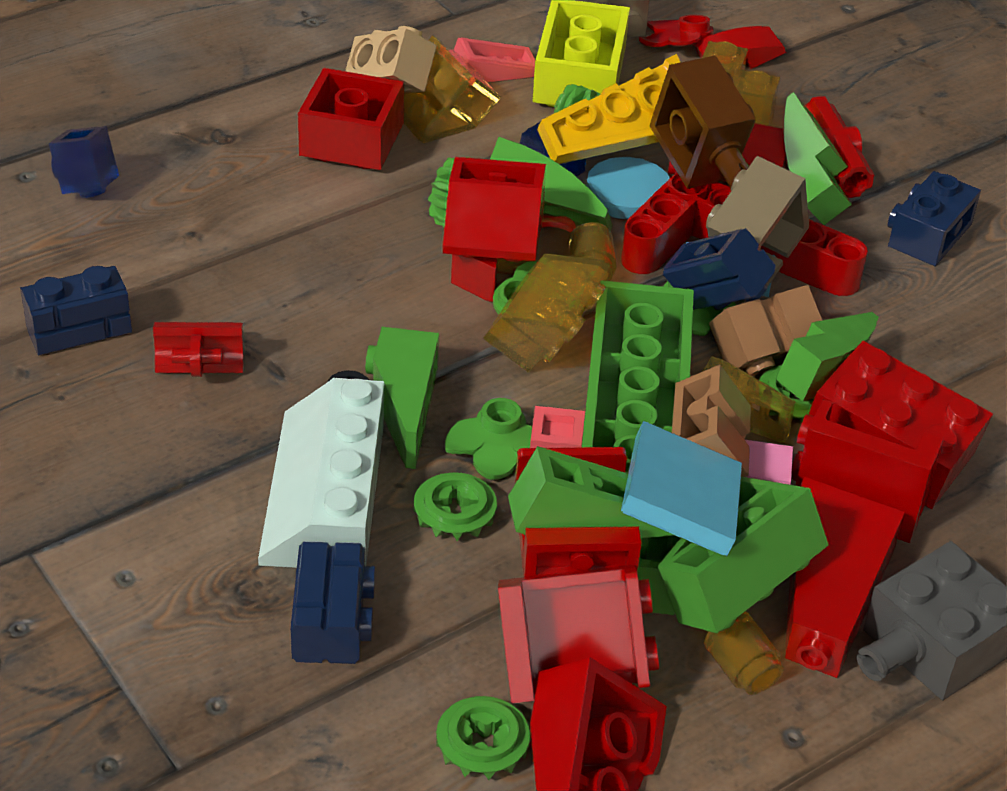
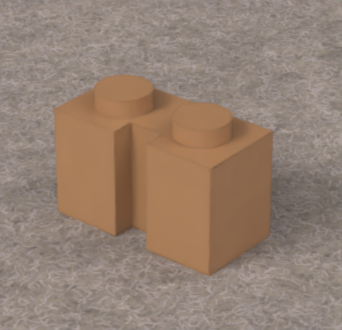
(763, 330)
(713, 414)

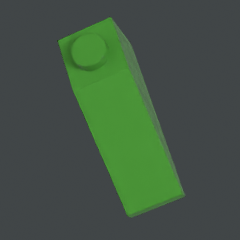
(409, 371)
(571, 493)

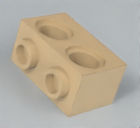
(395, 56)

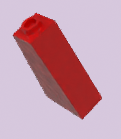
(837, 585)

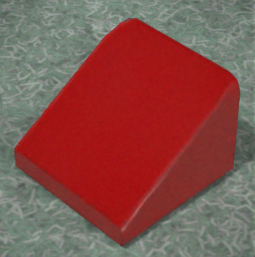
(475, 275)

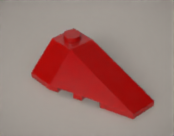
(593, 730)

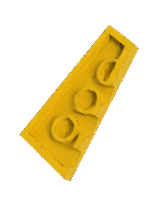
(608, 122)

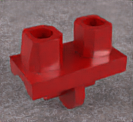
(198, 347)

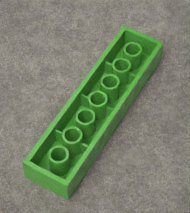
(635, 361)

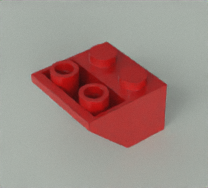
(494, 209)

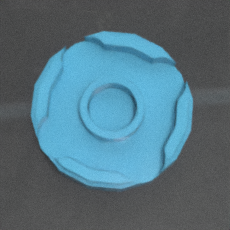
(625, 184)

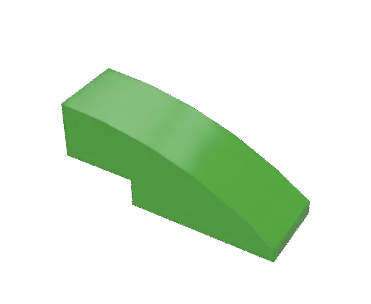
(815, 159)
(563, 190)
(822, 351)

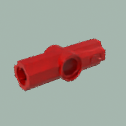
(848, 143)

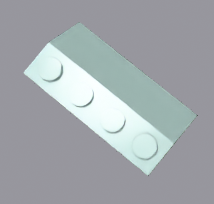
(325, 471)

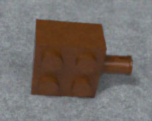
(702, 122)

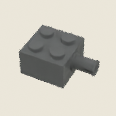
(938, 621)

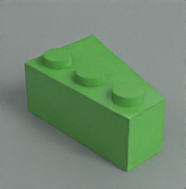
(774, 539)

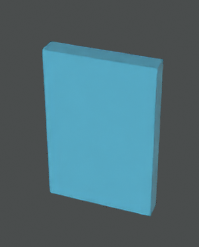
(683, 489)

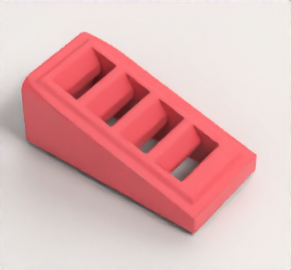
(497, 60)

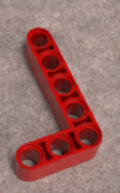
(674, 213)

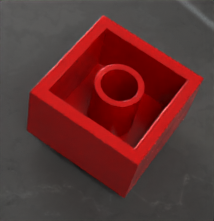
(351, 118)

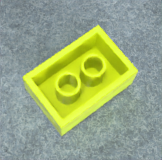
(579, 47)

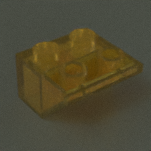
(452, 100)
(547, 308)

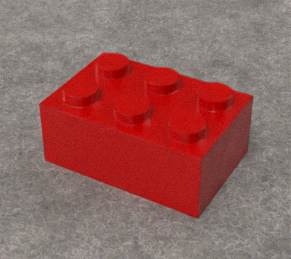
(899, 403)

